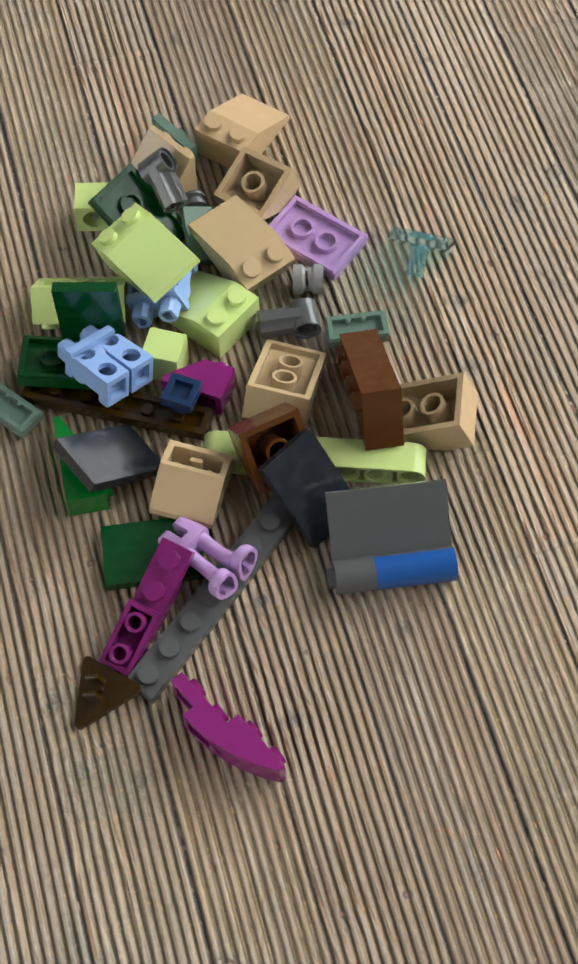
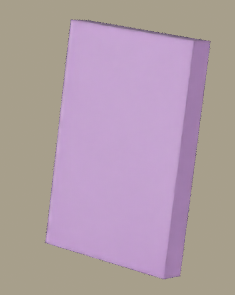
(318, 236)

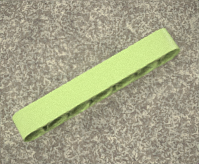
(349, 456)

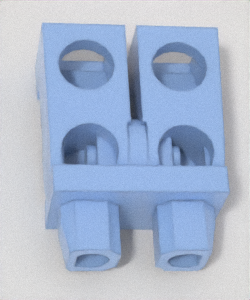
(166, 308)
(106, 363)

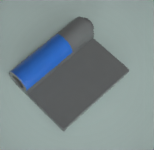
(390, 537)

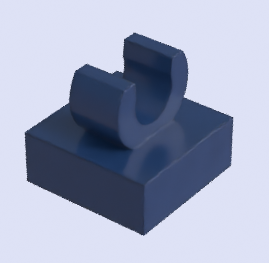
(181, 393)

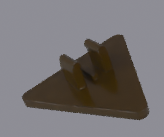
(101, 692)

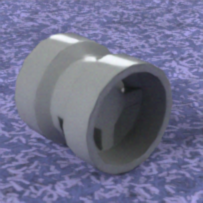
(315, 279)

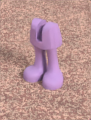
(222, 581)

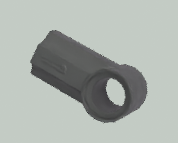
(159, 172)
(298, 319)

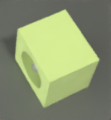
(85, 216)
(168, 351)

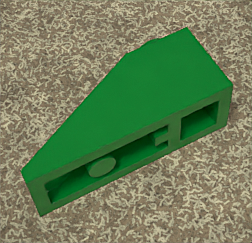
(77, 496)

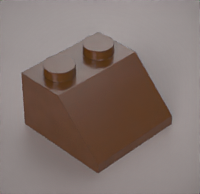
(262, 437)

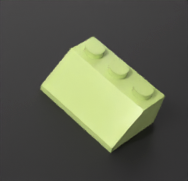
(43, 305)

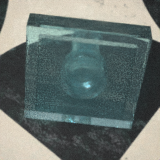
(420, 245)

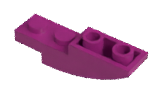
(148, 608)
(234, 741)

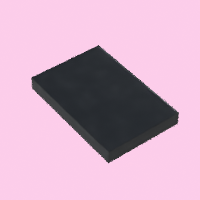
(108, 457)
(299, 479)

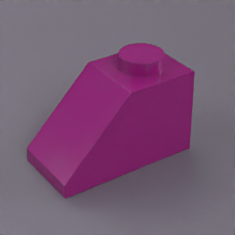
(217, 382)

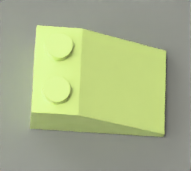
(144, 253)
(217, 312)

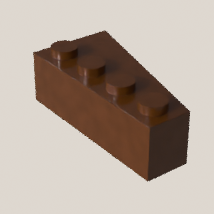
(372, 388)

